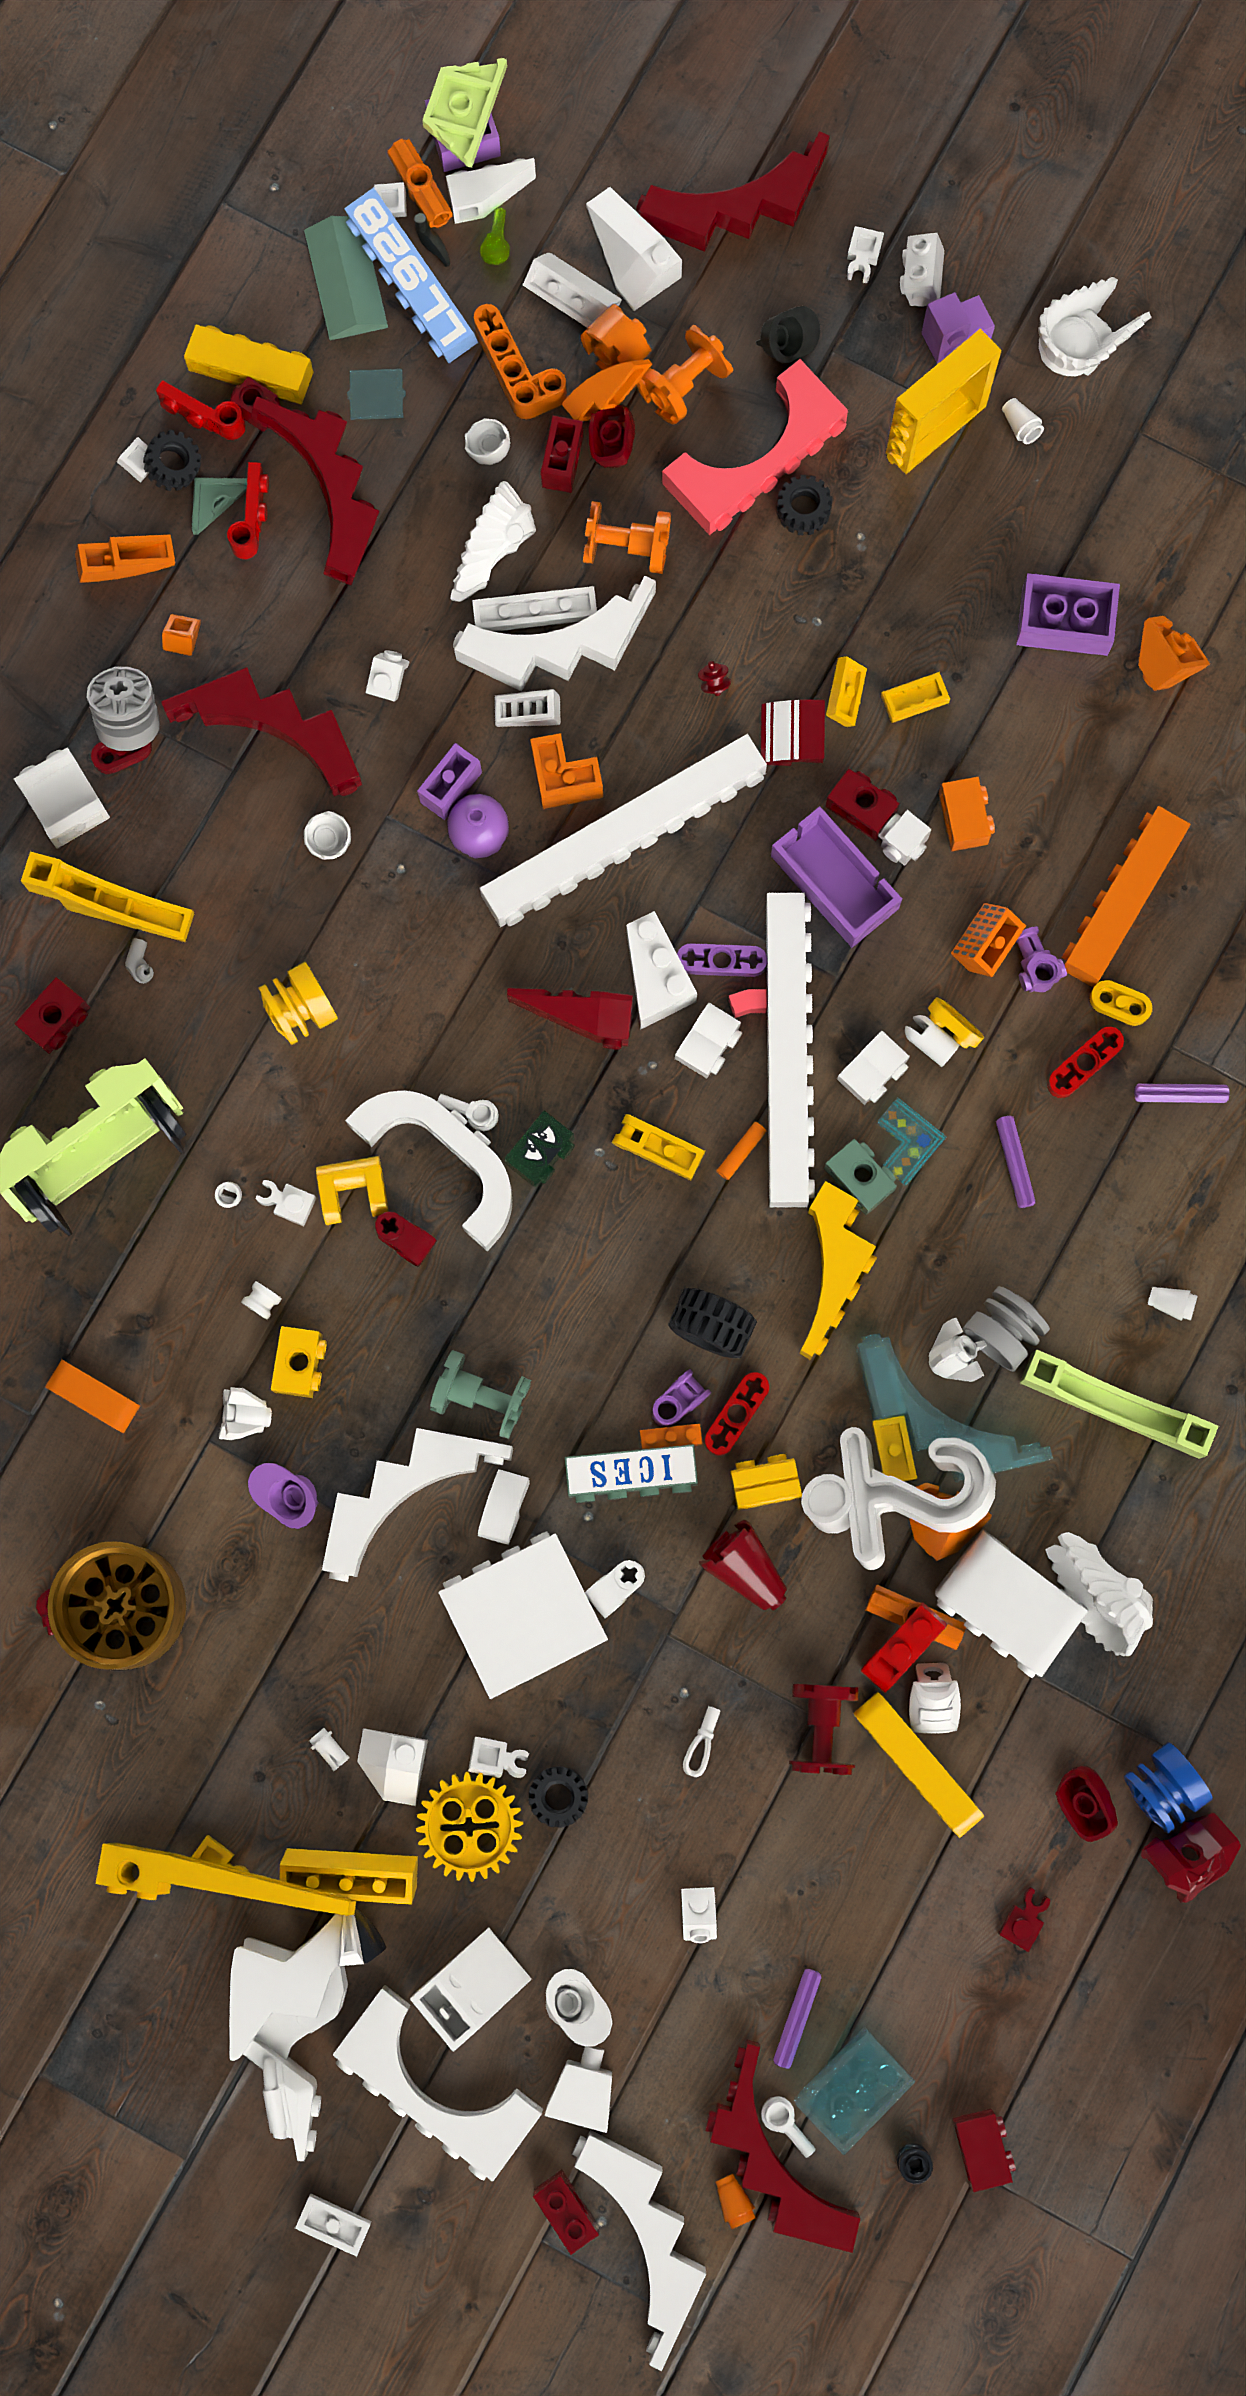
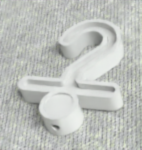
(867, 1493)

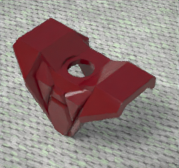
(1215, 1851)

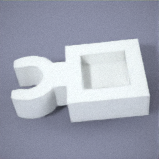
(864, 251)
(290, 1204)
(491, 1758)

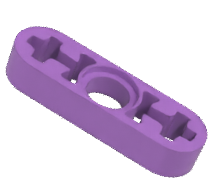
(744, 971)

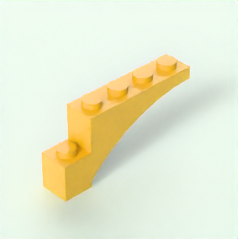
(104, 900)
(842, 1261)

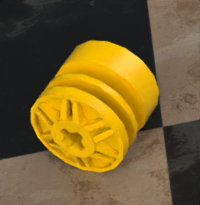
(297, 1003)

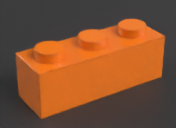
(671, 1436)

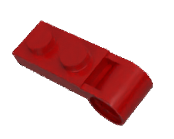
(201, 415)
(254, 514)
(903, 1647)

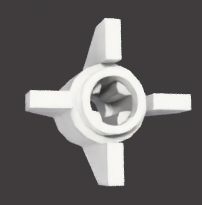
(954, 1355)
(243, 1414)

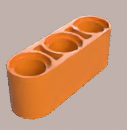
(92, 1396)

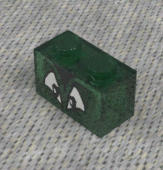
(540, 1149)

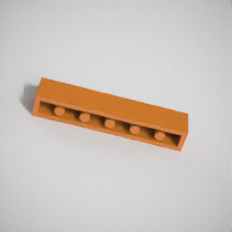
(1125, 897)

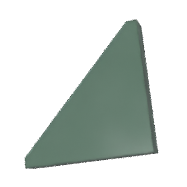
(212, 498)

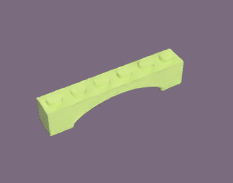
(1130, 1411)

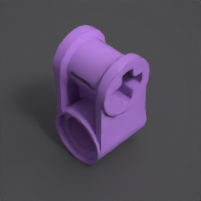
(680, 1398)

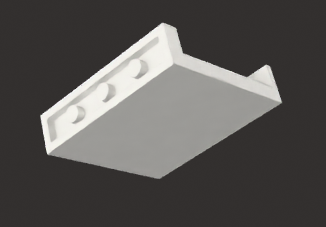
(522, 1614)

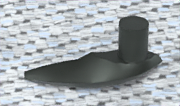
(430, 239)

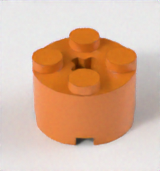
(615, 338)

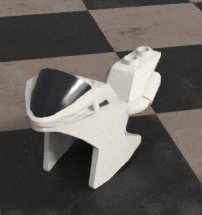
(282, 1998)

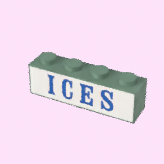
(630, 1472)

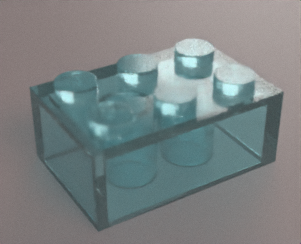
(854, 2090)

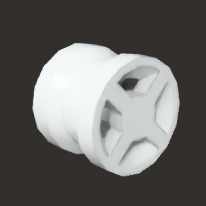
(261, 1300)

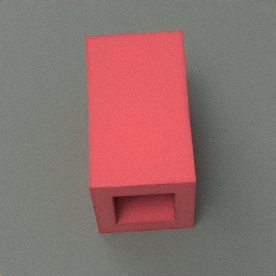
(748, 1002)

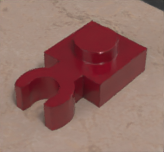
(1021, 1924)

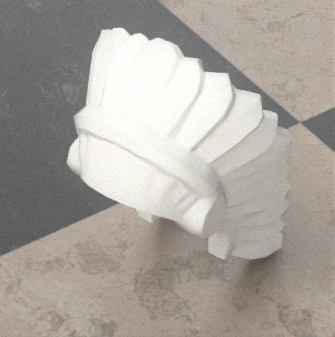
(1074, 336)
(498, 532)
(1116, 1604)

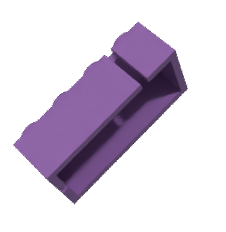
(835, 877)

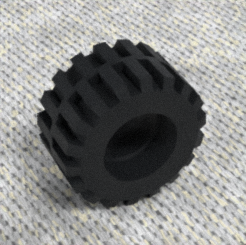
(712, 1323)

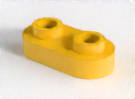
(1120, 1000)
(964, 1031)

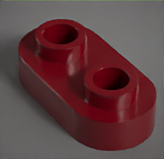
(121, 759)

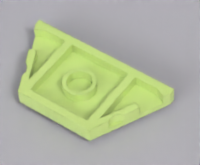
(463, 105)

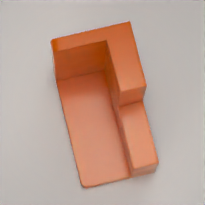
(560, 780)

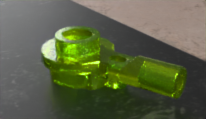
(494, 247)

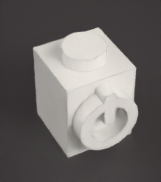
(904, 838)

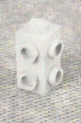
(923, 269)

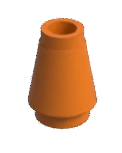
(734, 2202)

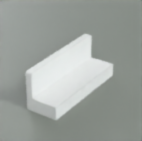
(568, 289)

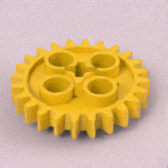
(471, 1857)

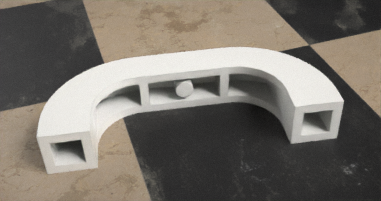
(394, 1108)

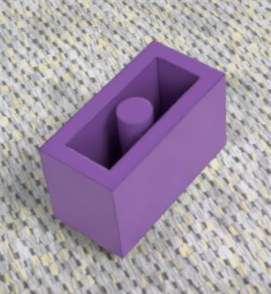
(449, 781)

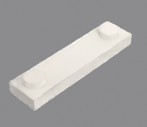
(535, 609)

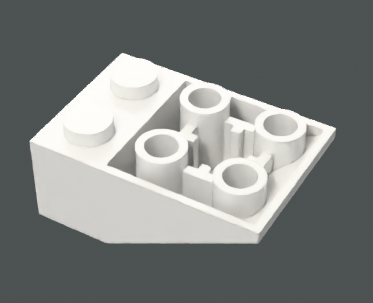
(470, 1989)

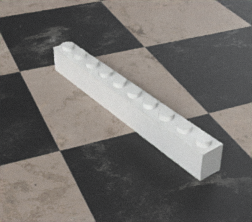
(623, 831)
(787, 1050)

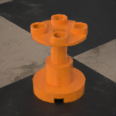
(676, 382)
(640, 539)

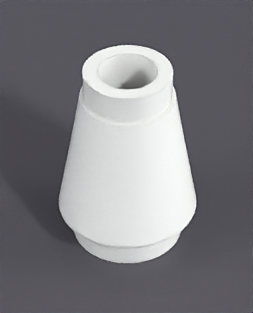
(1023, 422)
(1173, 1302)

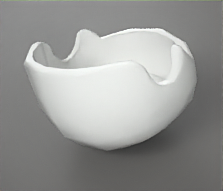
(487, 441)
(327, 835)

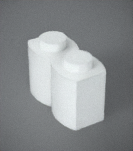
(708, 1040)
(873, 1068)

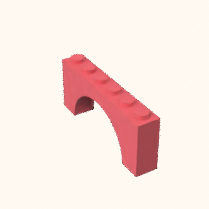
(719, 493)

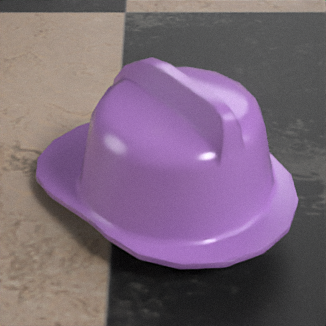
(283, 1494)

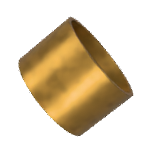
(75, 1578)

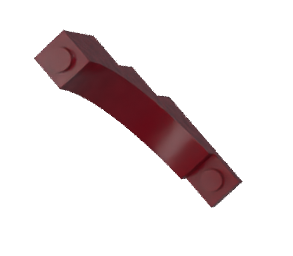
(776, 195)
(237, 703)

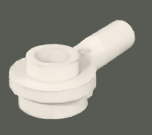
(480, 1114)
(779, 2116)

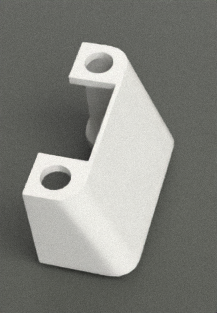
(1010, 1604)

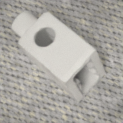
(583, 2092)

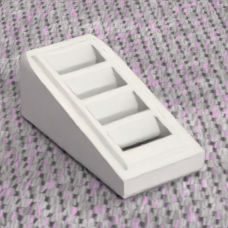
(527, 698)

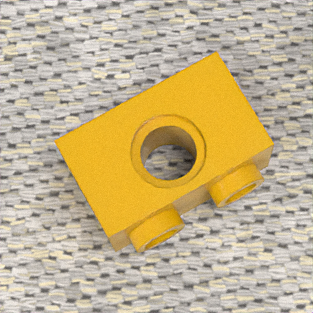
(291, 1344)

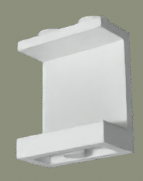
(61, 797)

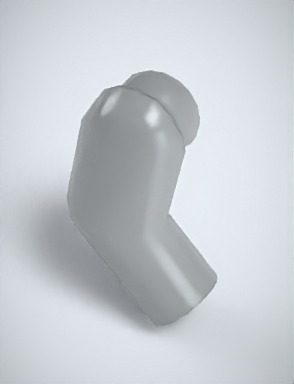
(136, 964)

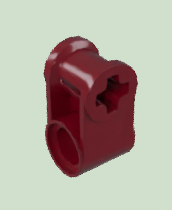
(408, 1241)

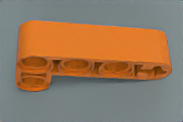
(511, 361)

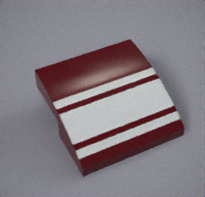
(792, 732)

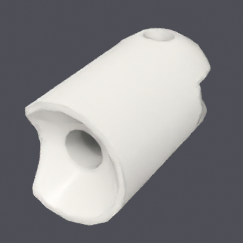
(932, 1041)

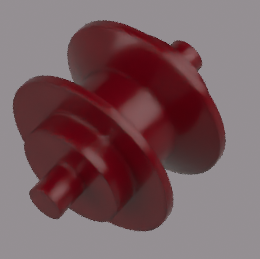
(714, 678)

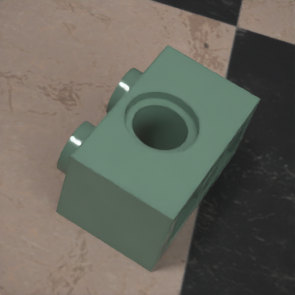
(870, 1193)

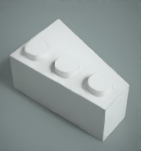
(657, 971)

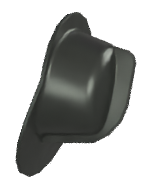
(790, 334)

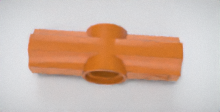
(413, 170)
(895, 1609)

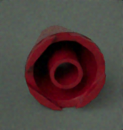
(745, 1567)

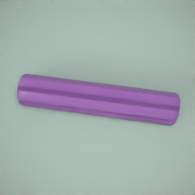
(1181, 1093)
(1015, 1161)
(797, 2018)

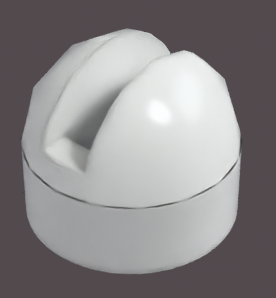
(228, 1201)

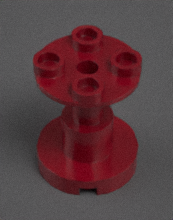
(824, 1714)

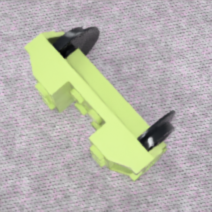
(48, 1171)

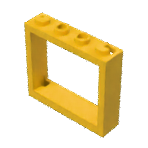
(942, 401)

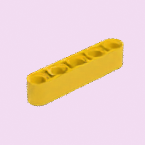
(918, 1765)

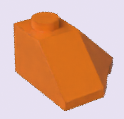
(1167, 655)
(942, 1543)

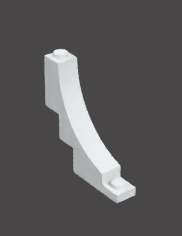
(597, 637)
(432, 1459)
(671, 2275)

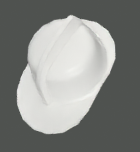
(578, 2008)

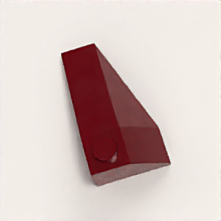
(601, 1017)

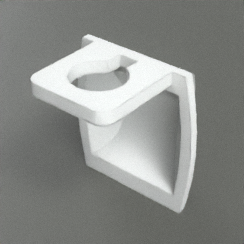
(934, 1703)

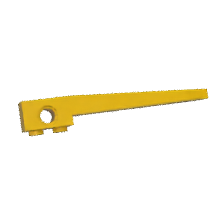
(163, 1868)

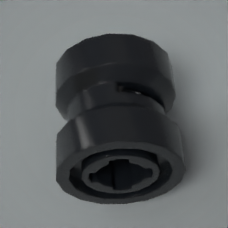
(911, 2158)

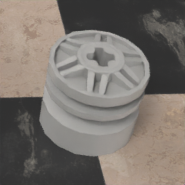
(123, 708)
(1010, 1322)

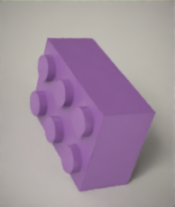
(1068, 614)

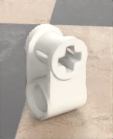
(611, 1591)

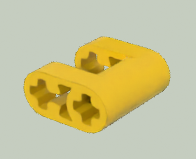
(350, 1176)

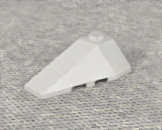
(634, 251)

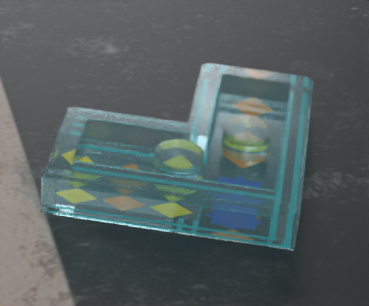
(917, 1140)

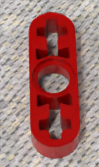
(1108, 1053)
(756, 1398)

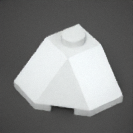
(393, 1764)

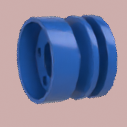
(1168, 1787)

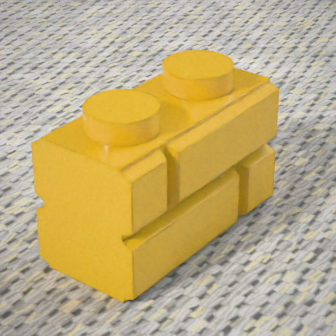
(766, 1482)

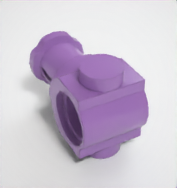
(1037, 958)

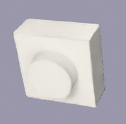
(394, 197)
(132, 459)

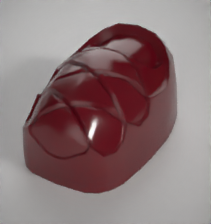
(611, 436)
(1087, 1803)

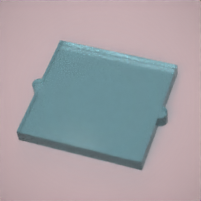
(376, 394)

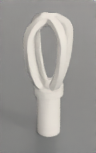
(705, 1733)

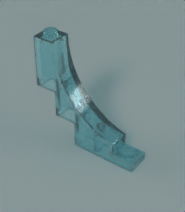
(894, 1395)

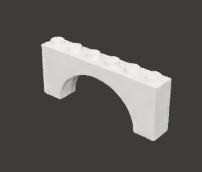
(480, 2137)

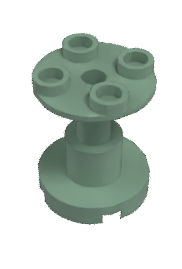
(468, 1389)

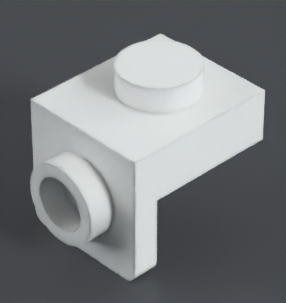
(386, 675)
(699, 1914)

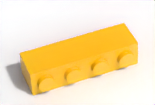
(237, 357)
(353, 1874)

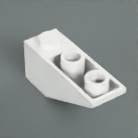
(482, 190)

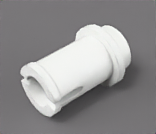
(328, 1749)

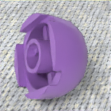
(478, 825)

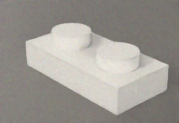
(333, 2225)

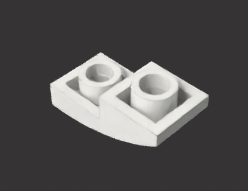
(503, 1507)

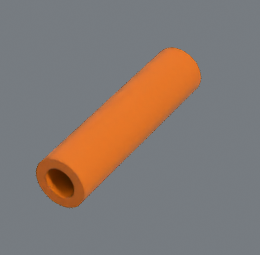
(741, 1151)

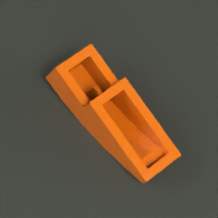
(605, 389)
(123, 557)

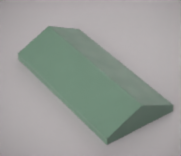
(344, 279)

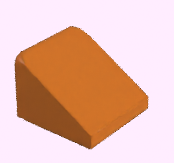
(180, 634)

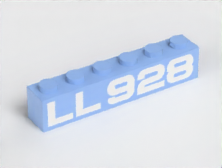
(411, 276)

